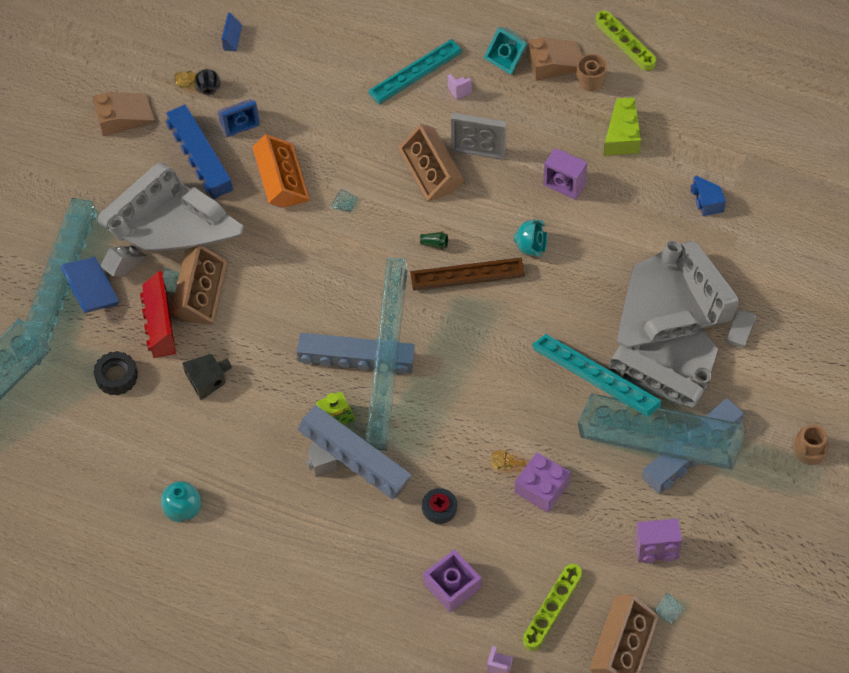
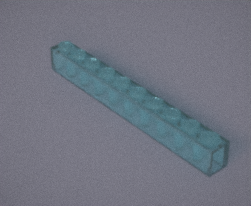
(54, 285)
(387, 353)

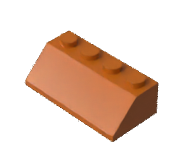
(280, 172)

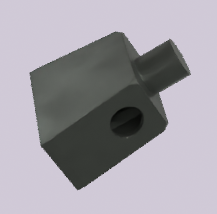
(206, 374)

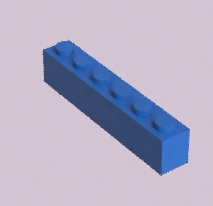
(199, 152)

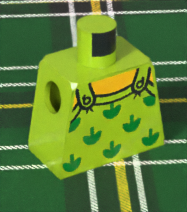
(337, 407)

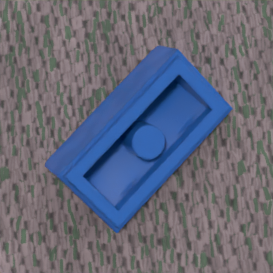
(231, 33)

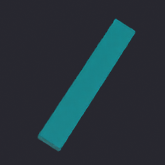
(415, 71)

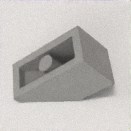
(320, 460)

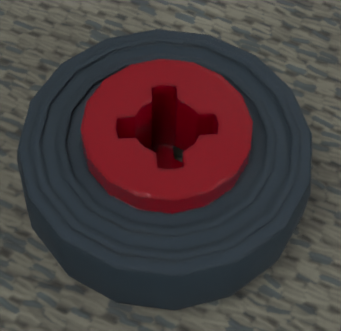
(434, 511)

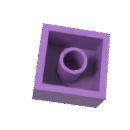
(565, 173)
(542, 482)
(658, 540)
(452, 581)

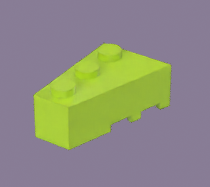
(623, 130)

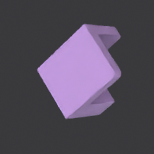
(459, 87)
(498, 662)

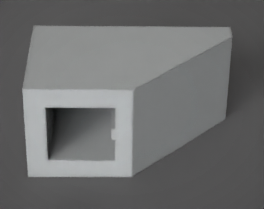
(122, 260)

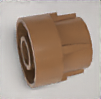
(591, 71)
(811, 445)

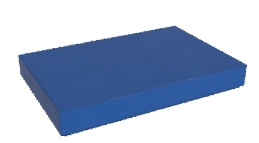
(89, 284)

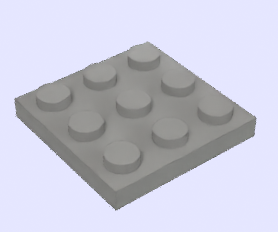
(478, 136)

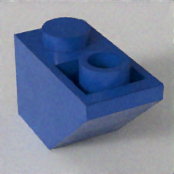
(708, 196)

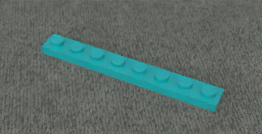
(597, 375)

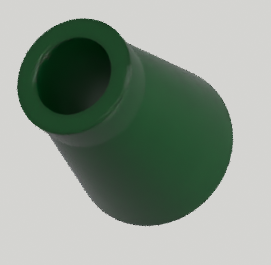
(436, 240)

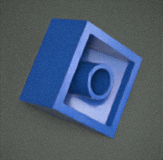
(239, 117)

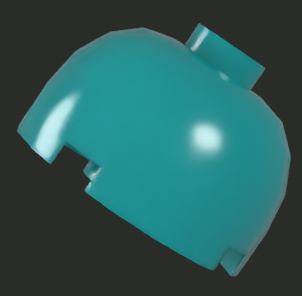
(531, 238)
(180, 501)

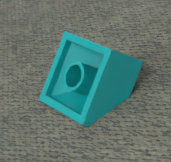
(505, 49)

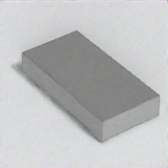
(741, 329)

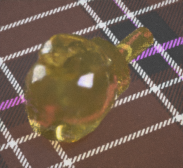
(184, 79)
(502, 459)

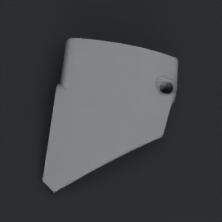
(166, 214)
(674, 296)
(669, 367)

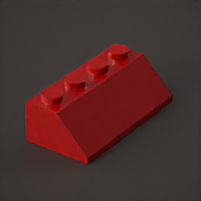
(158, 317)

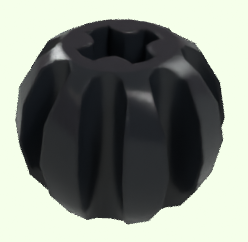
(207, 81)

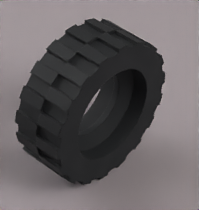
(115, 359)

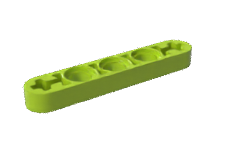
(634, 43)
(552, 616)

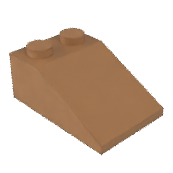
(552, 57)
(122, 111)

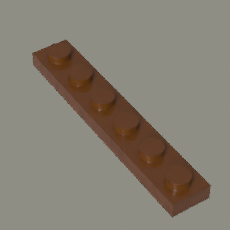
(467, 273)

